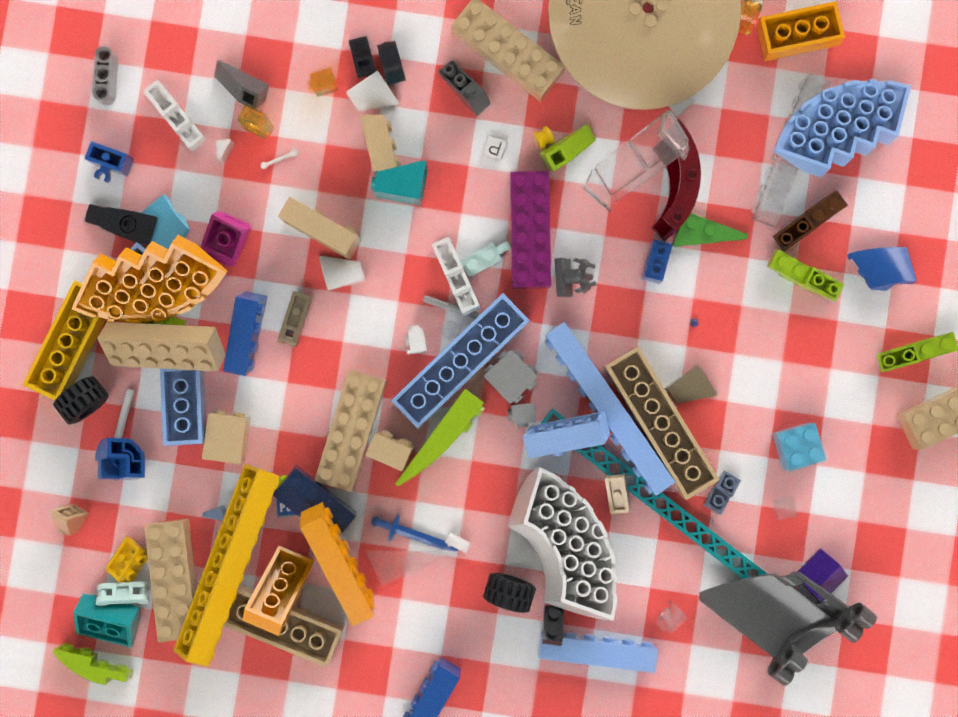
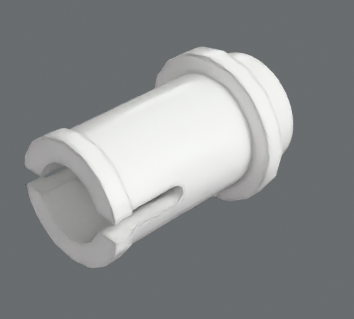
(457, 542)

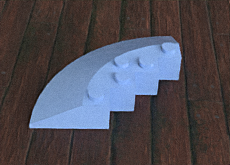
(842, 123)

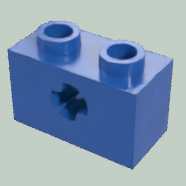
(656, 261)

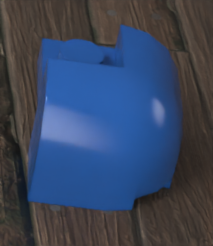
(120, 459)

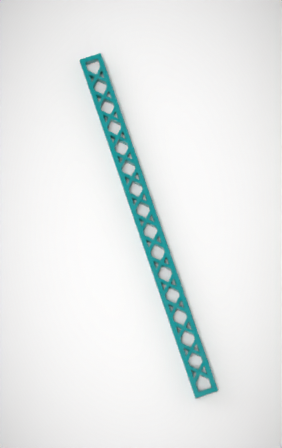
(683, 513)

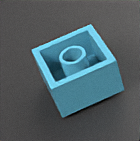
(799, 446)

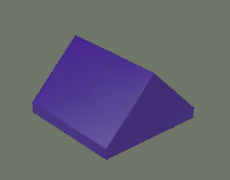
(824, 572)

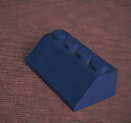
(301, 492)

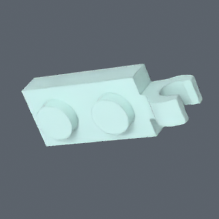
(484, 258)

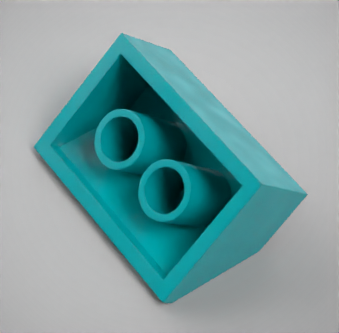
(108, 623)

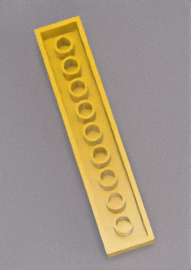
(226, 565)

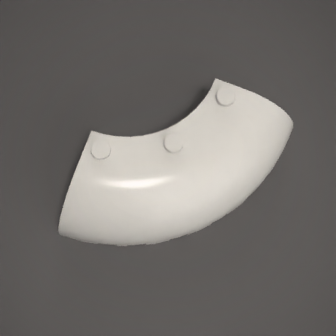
(569, 544)

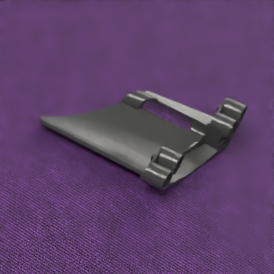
(783, 619)

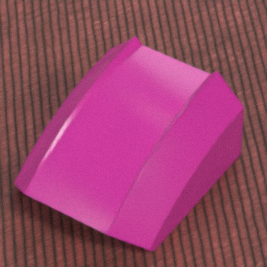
(225, 238)

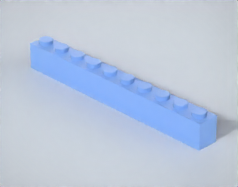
(603, 399)

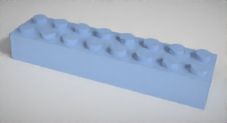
(460, 360)

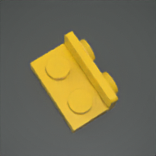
(127, 561)

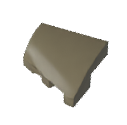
(691, 386)

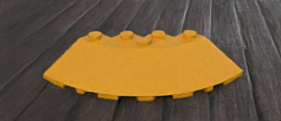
(149, 284)

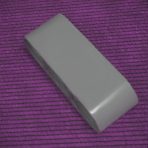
(100, 68)

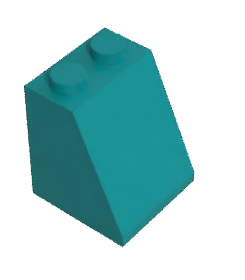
(402, 183)

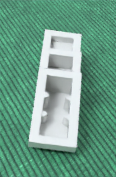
(174, 115)
(456, 276)

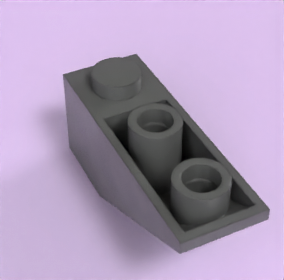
(241, 85)
(465, 87)

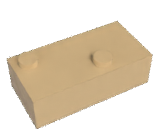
(321, 229)

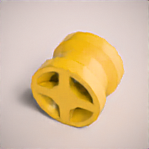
(543, 137)

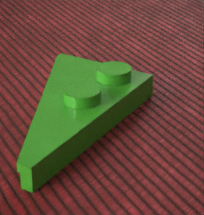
(703, 231)

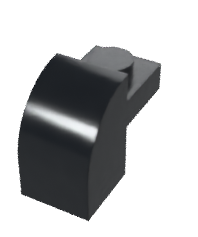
(391, 62)

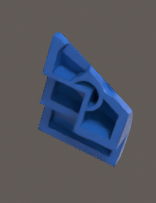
(884, 267)

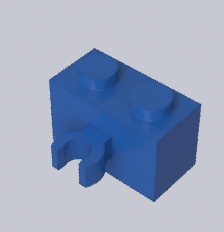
(108, 160)

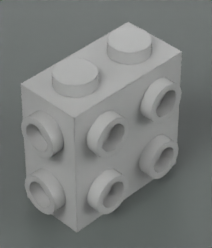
(511, 376)

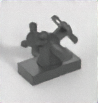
(566, 277)

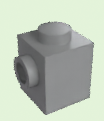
(522, 414)

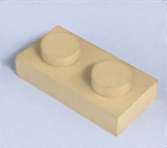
(617, 494)

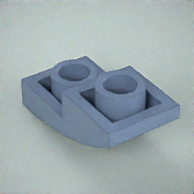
(721, 492)

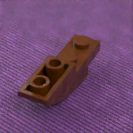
(810, 220)

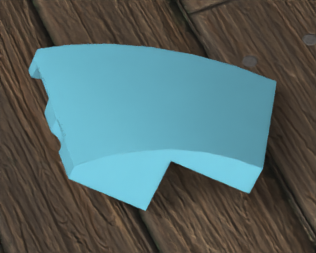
(169, 222)

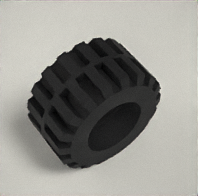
(80, 400)
(509, 592)

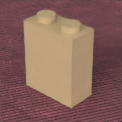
(226, 437)

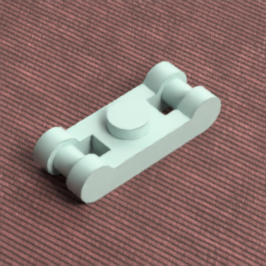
(122, 593)

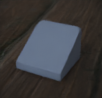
(216, 513)

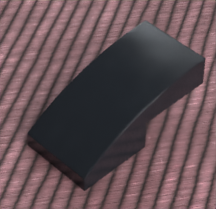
(362, 56)

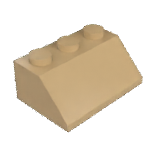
(379, 143)

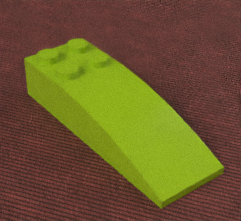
(449, 429)

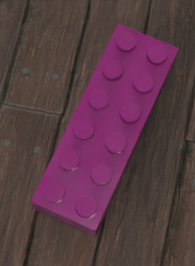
(530, 230)

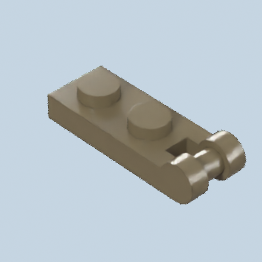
(294, 318)

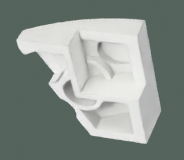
(372, 93)
(341, 272)

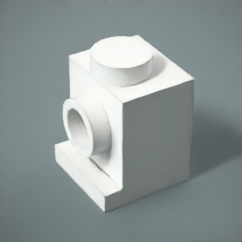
(415, 340)

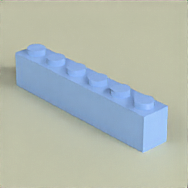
(602, 652)

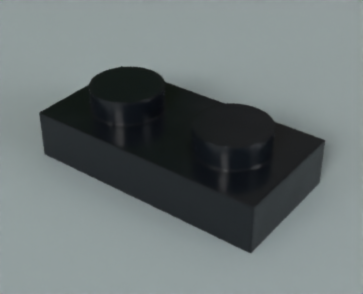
(553, 625)

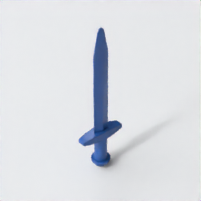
(410, 533)

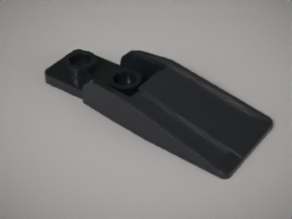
(124, 223)

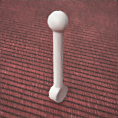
(293, 153)

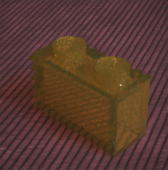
(255, 121)

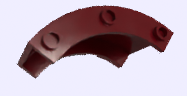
(683, 190)

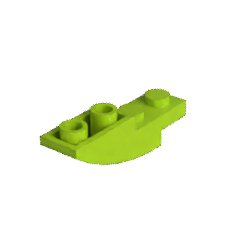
(805, 276)
(917, 351)
(84, 663)

